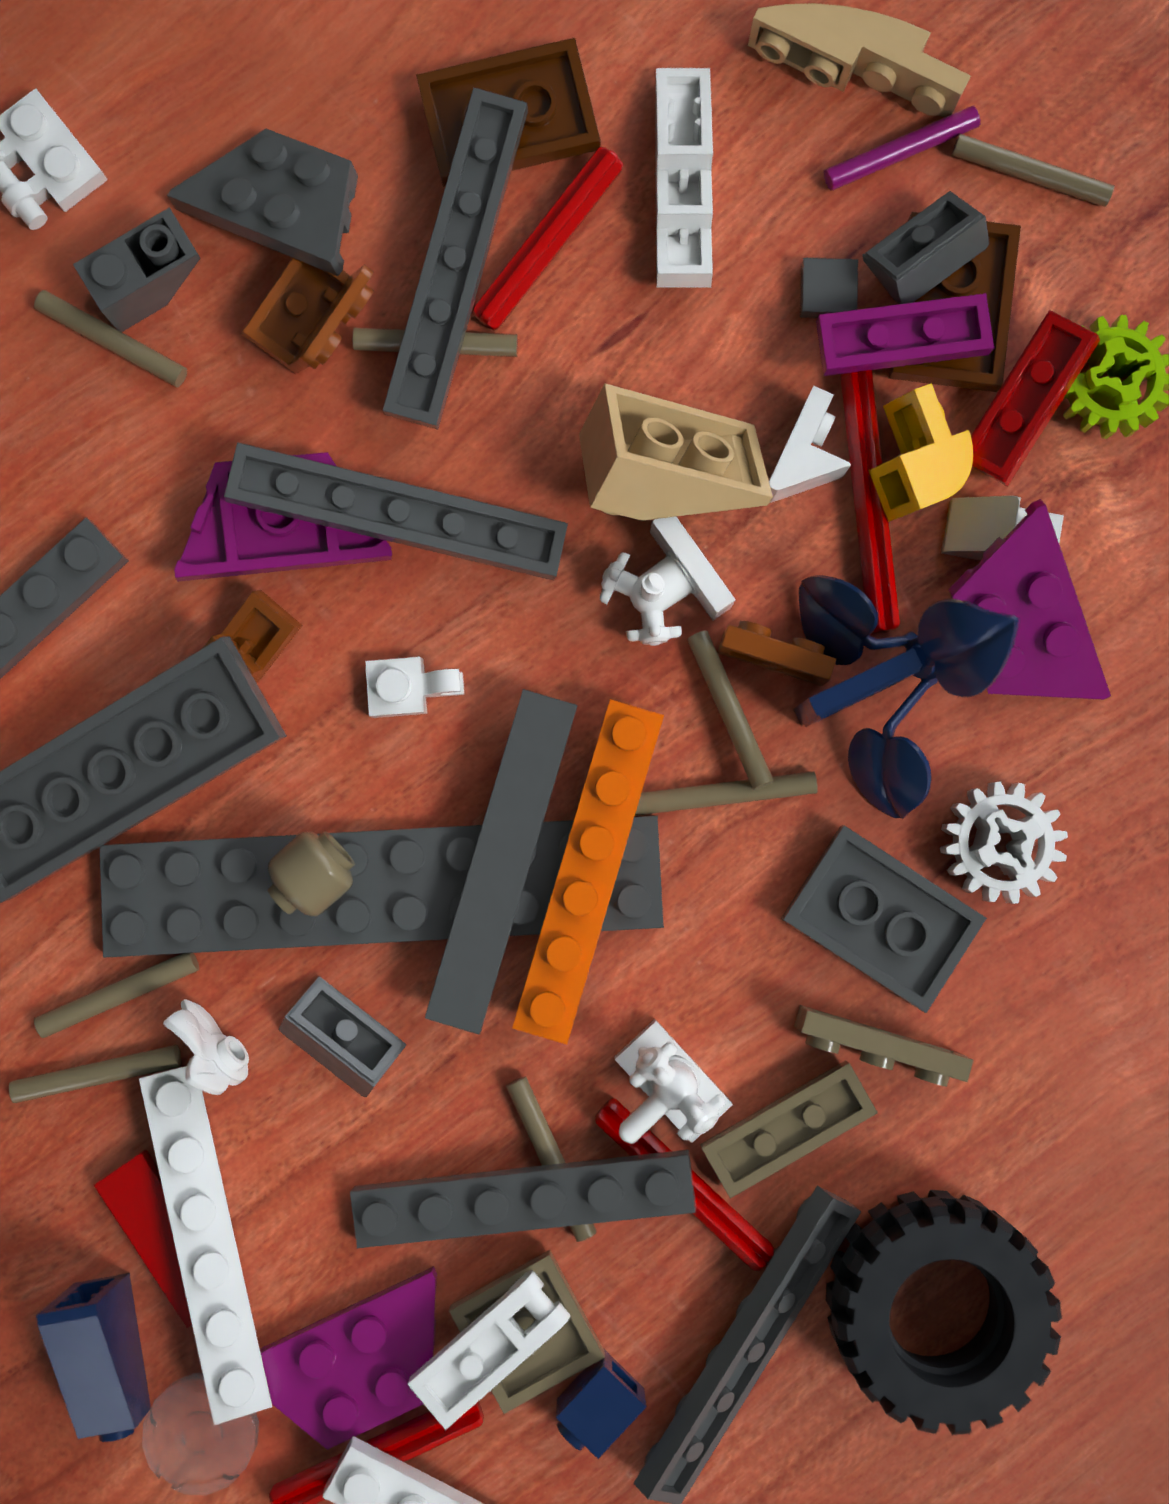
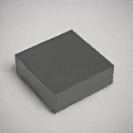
(828, 286)

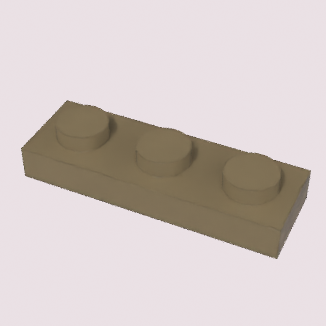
(882, 1047)
(788, 1129)

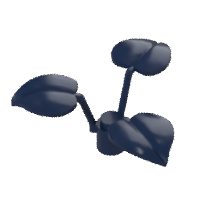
(957, 647)

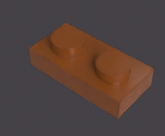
(800, 659)

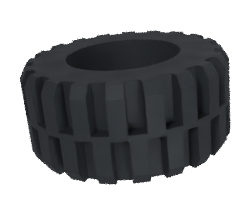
(990, 1368)

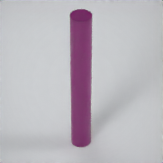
(902, 148)

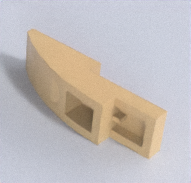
(844, 40)

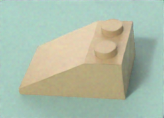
(668, 459)

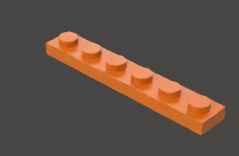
(588, 872)

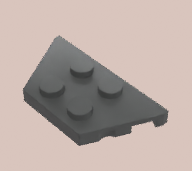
(276, 196)

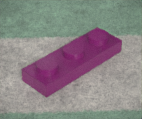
(904, 334)

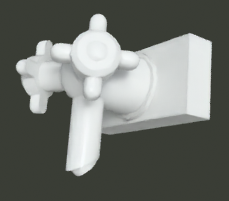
(667, 582)
(673, 1084)

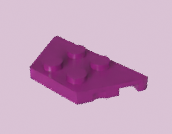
(248, 541)
(1031, 581)
(355, 1363)

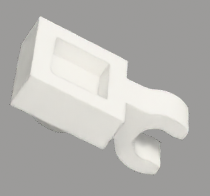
(402, 686)

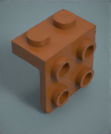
(303, 311)

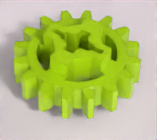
(1114, 402)

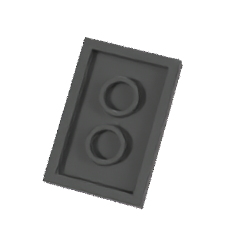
(883, 918)

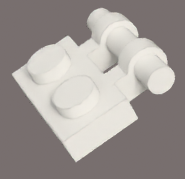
(51, 152)

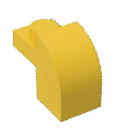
(931, 461)

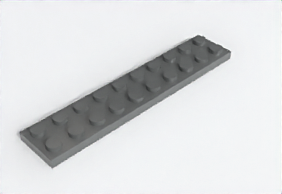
(403, 890)

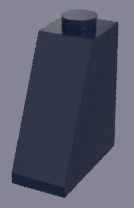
(97, 1356)

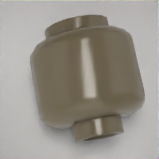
(310, 874)

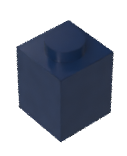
(599, 1406)

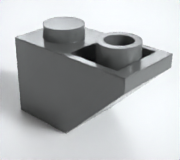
(139, 270)

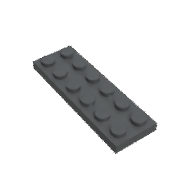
(129, 763)

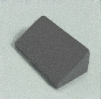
(928, 248)
(341, 1037)

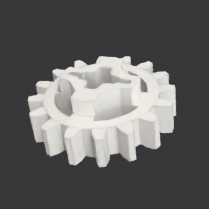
(1017, 861)

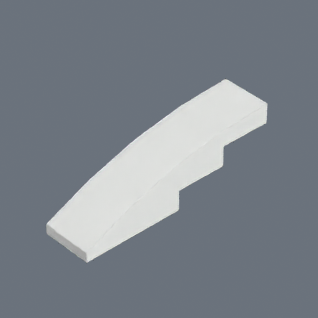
(683, 177)

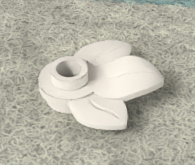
(217, 1057)

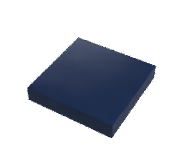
(858, 688)

